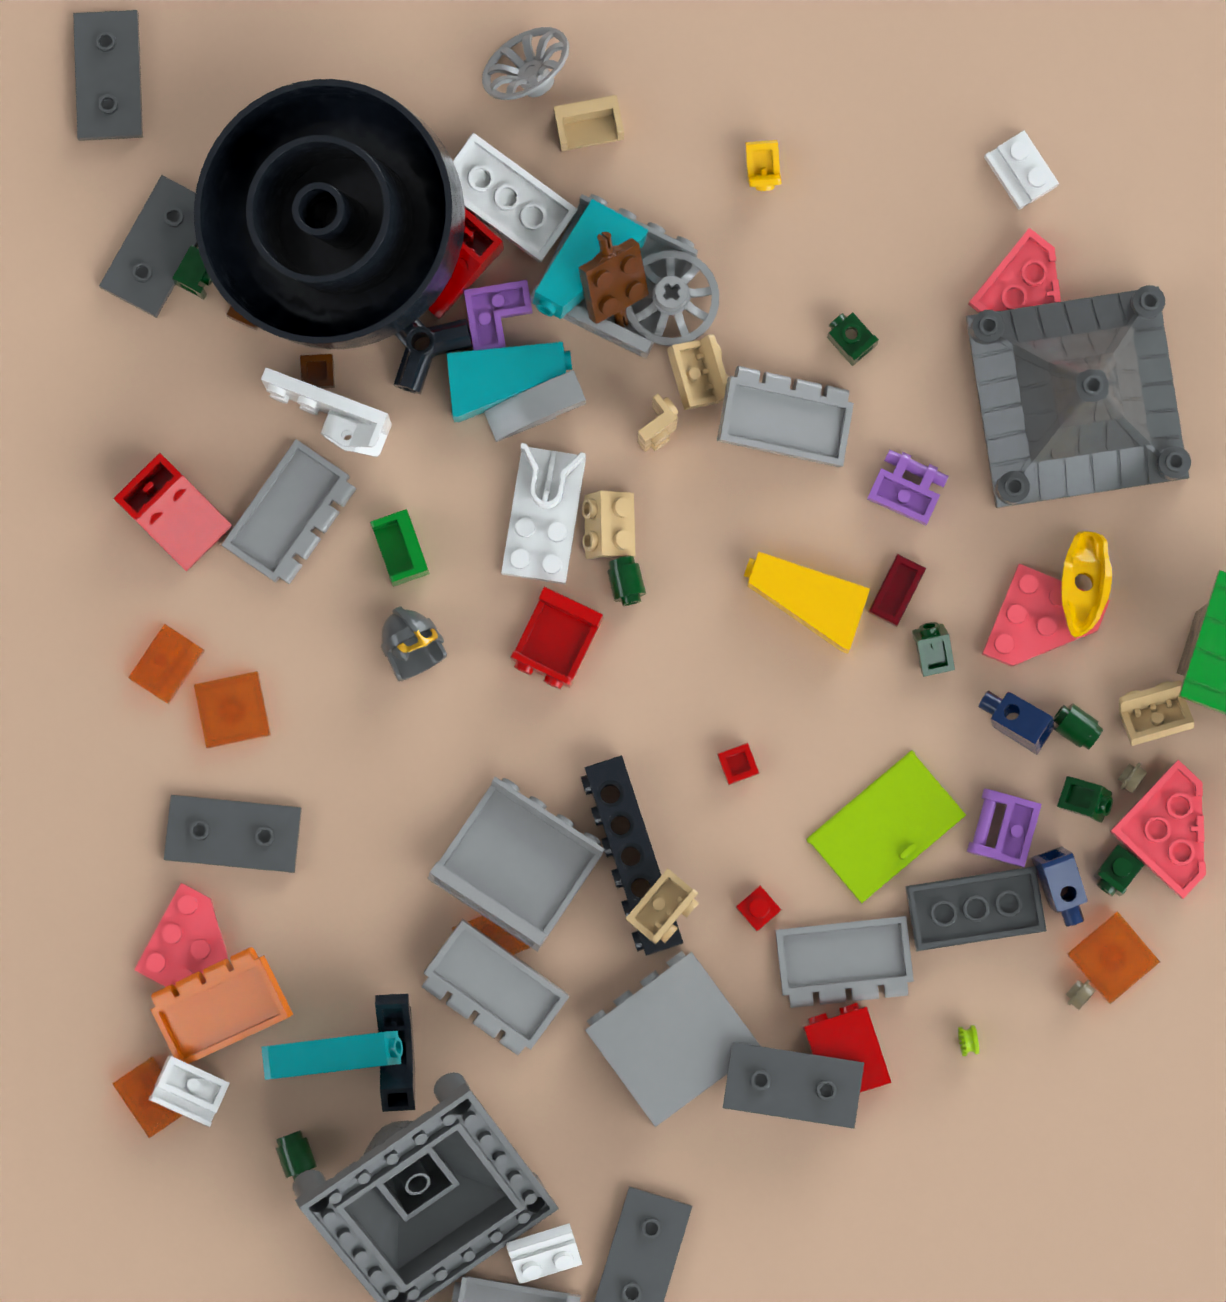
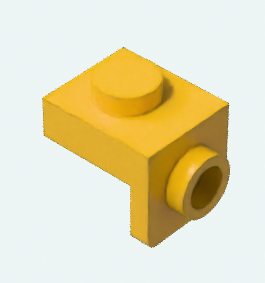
(763, 164)

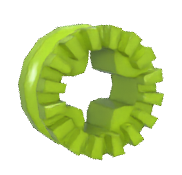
(969, 1040)

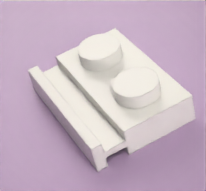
(1021, 170)
(189, 1091)
(544, 1253)

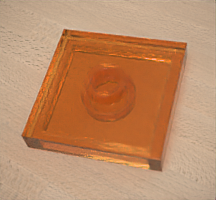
(232, 710)
(1113, 957)

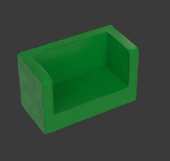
(400, 547)

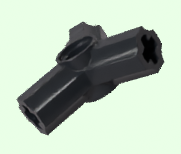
(416, 363)

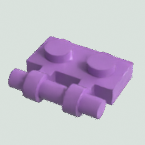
(903, 495)

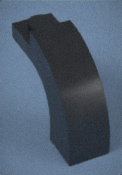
(397, 1080)

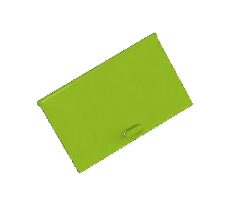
(886, 826)

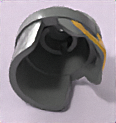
(411, 643)

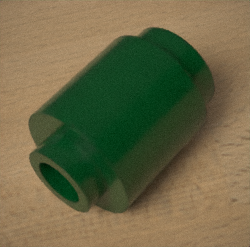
(626, 580)
(1077, 726)
(295, 1154)

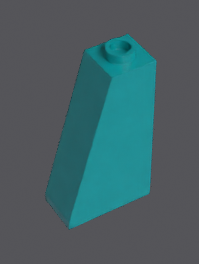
(562, 284)
(494, 375)
(331, 1055)

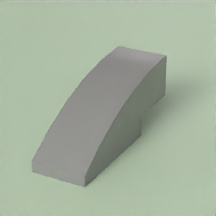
(535, 406)

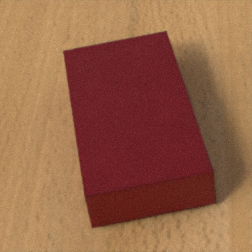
(896, 590)

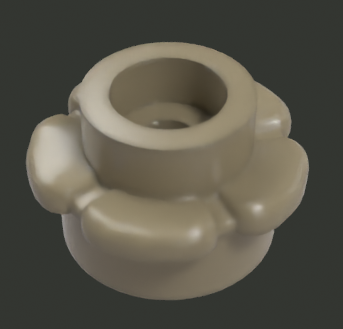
(1132, 777)
(1080, 993)

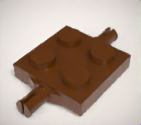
(613, 280)

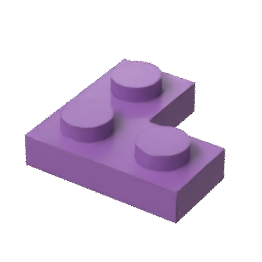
(489, 305)

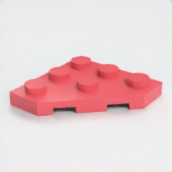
(1022, 278)
(1030, 619)
(1168, 829)
(184, 939)

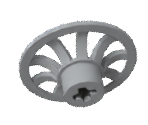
(531, 73)
(673, 296)

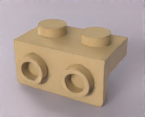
(699, 372)
(657, 432)
(609, 524)
(1154, 712)
(662, 907)

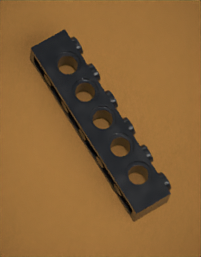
(614, 773)

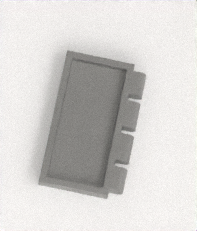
(785, 419)
(287, 511)
(842, 958)
(495, 985)

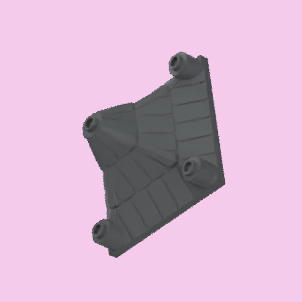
(1077, 397)
(426, 1199)

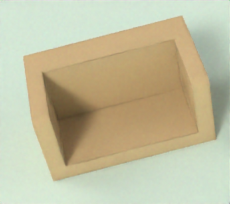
(589, 123)

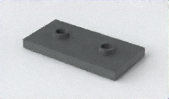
(108, 75)
(154, 248)
(232, 833)
(975, 908)
(793, 1085)
(643, 1248)

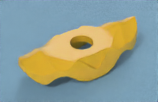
(1087, 557)

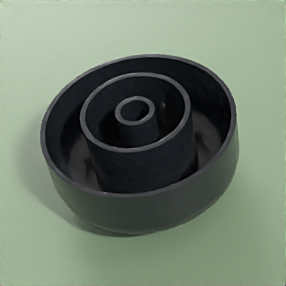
(329, 214)

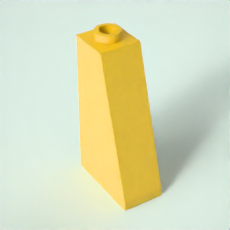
(813, 598)

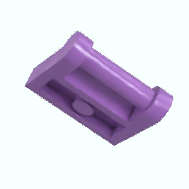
(1015, 829)

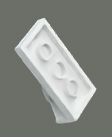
(510, 198)
(345, 416)
(543, 514)

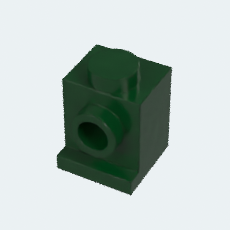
(192, 273)
(851, 349)

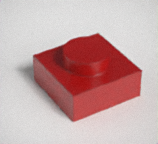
(738, 764)
(758, 908)

